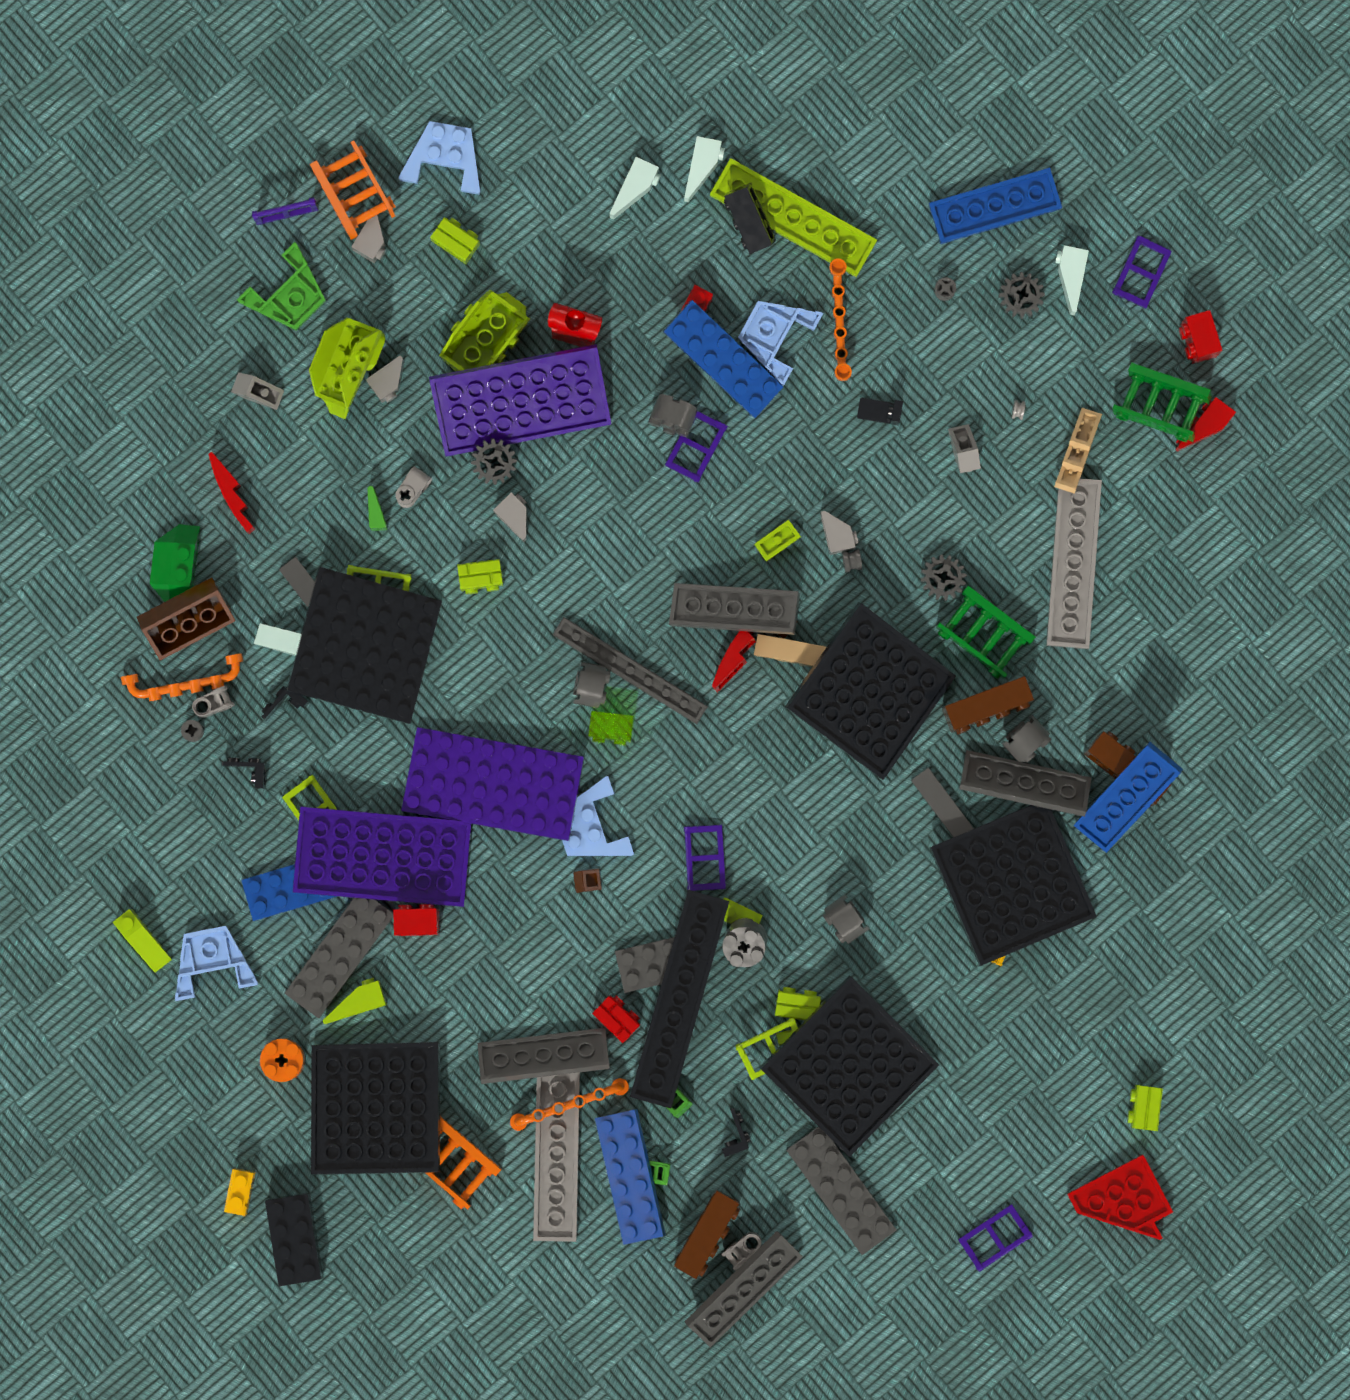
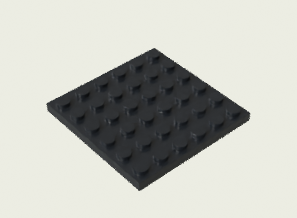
(364, 645)
(870, 691)
(1012, 882)
(849, 1066)
(375, 1108)

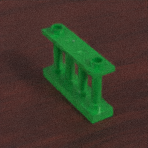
(1159, 381)
(987, 612)

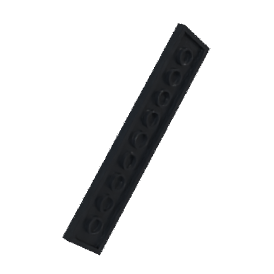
(679, 999)

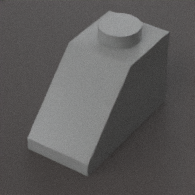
(370, 241)
(387, 380)
(257, 390)
(964, 448)
(514, 514)
(838, 534)

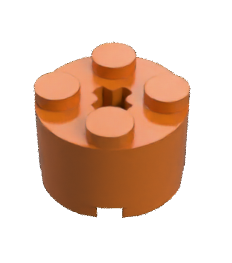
(273, 1068)

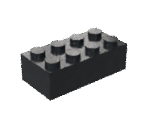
(294, 1239)

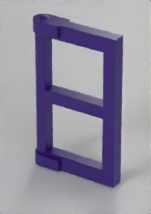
(285, 211)
(1129, 266)
(709, 452)
(689, 858)
(1003, 1250)

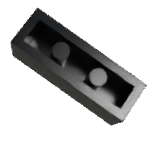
(749, 218)

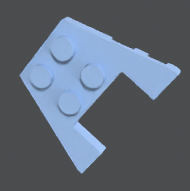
(446, 147)
(767, 330)
(586, 831)
(208, 952)

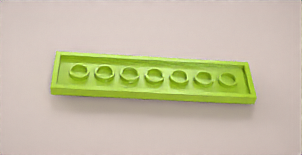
(799, 219)

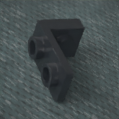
(880, 411)
(296, 700)
(258, 776)
(732, 1147)

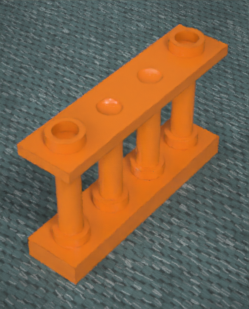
(342, 206)
(471, 1155)

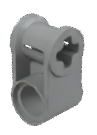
(414, 484)
(214, 702)
(741, 1250)

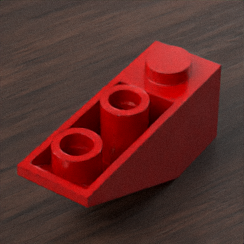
(1212, 421)

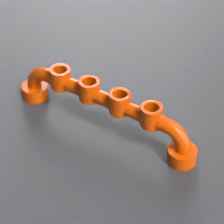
(837, 269)
(177, 688)
(520, 1121)

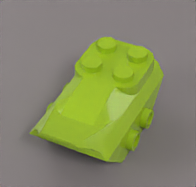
(485, 332)
(342, 361)

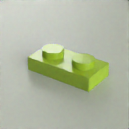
(777, 540)
(736, 911)

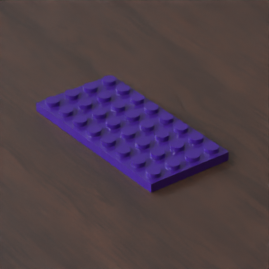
(520, 399)
(493, 784)
(381, 856)

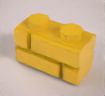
(239, 1192)

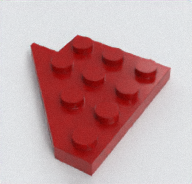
(1124, 1198)

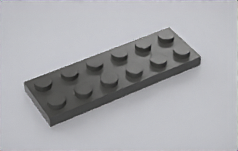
(734, 608)
(1025, 783)
(339, 955)
(543, 1055)
(841, 1190)
(743, 1289)

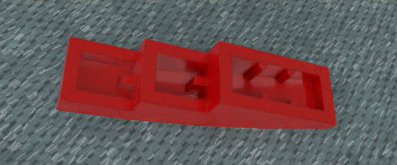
(228, 486)
(733, 659)

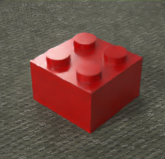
(1200, 337)
(416, 921)

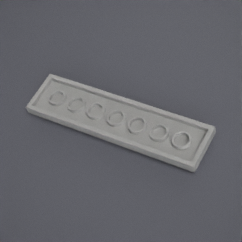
(1074, 566)
(556, 1160)

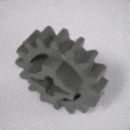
(1014, 292)
(490, 470)
(933, 575)

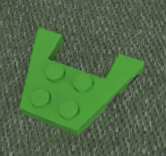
(294, 299)

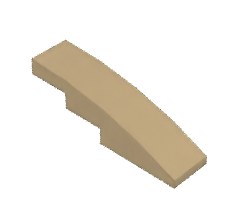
(1078, 450)
(787, 650)

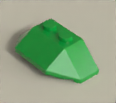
(175, 561)

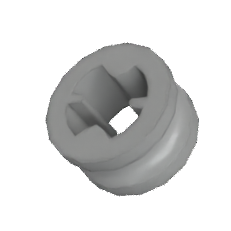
(1018, 409)

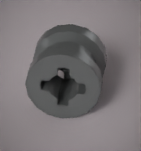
(948, 286)
(852, 560)
(195, 732)

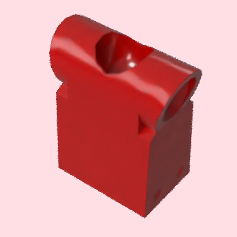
(573, 325)

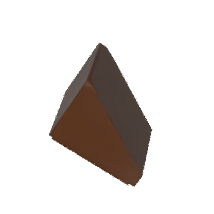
(587, 880)

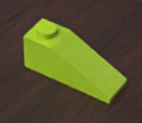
(142, 940)
(361, 1000)

